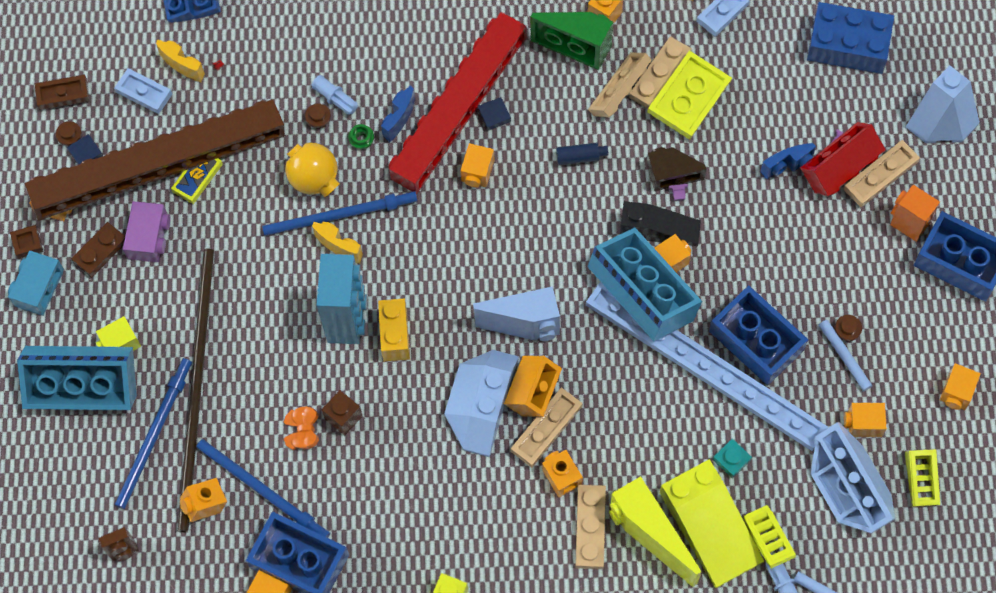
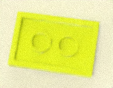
(689, 95)

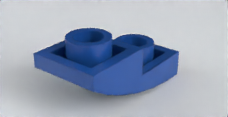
(190, 9)
(402, 108)
(792, 157)

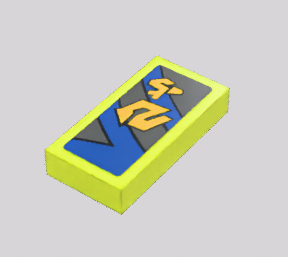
(195, 180)

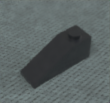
(659, 223)

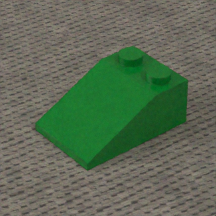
(574, 35)

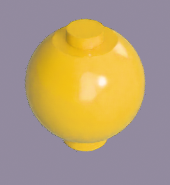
(312, 169)

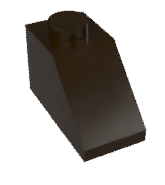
(673, 167)

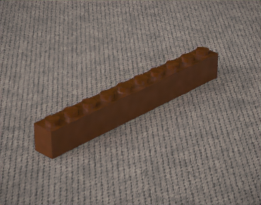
(154, 159)

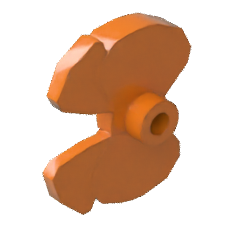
(303, 419)

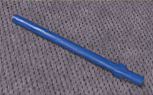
(389, 202)
(175, 386)
(301, 518)

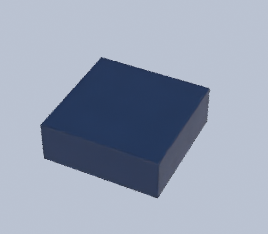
(494, 113)
(84, 149)

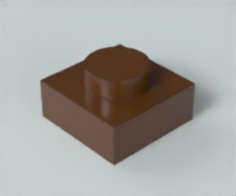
(25, 240)

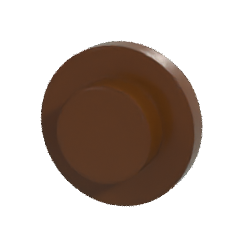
(318, 115)
(68, 133)
(848, 327)

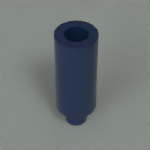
(580, 153)

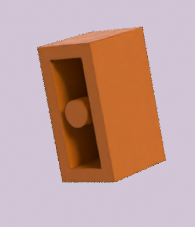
(913, 212)

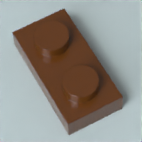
(62, 92)
(99, 249)
(118, 544)

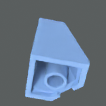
(946, 110)

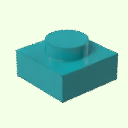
(732, 458)

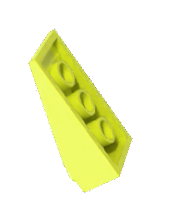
(645, 521)
(711, 523)

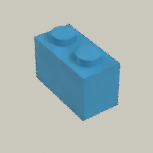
(35, 283)

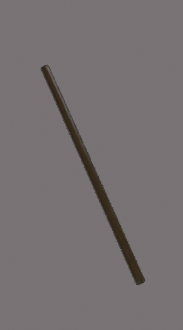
(196, 381)

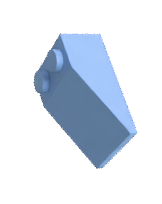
(522, 315)

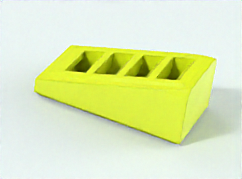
(932, 467)
(760, 521)

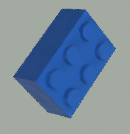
(850, 38)
(960, 256)
(758, 335)
(297, 555)

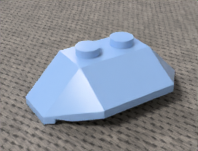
(479, 399)
(850, 481)

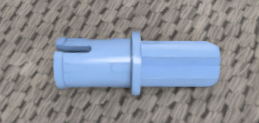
(334, 94)
(781, 579)

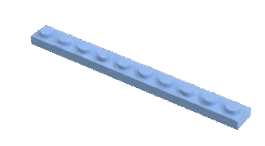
(715, 373)

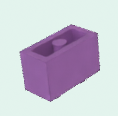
(146, 232)

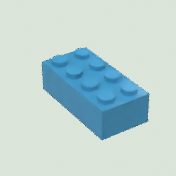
(341, 299)

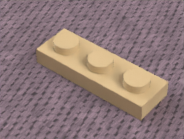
(659, 72)
(620, 85)
(881, 173)
(546, 429)
(590, 527)

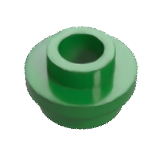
(357, 131)

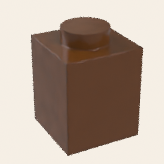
(342, 412)

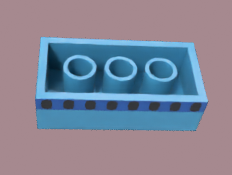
(644, 284)
(77, 377)

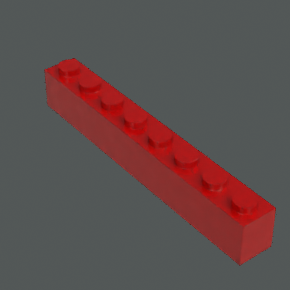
(457, 103)

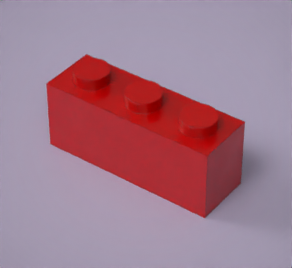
(843, 159)

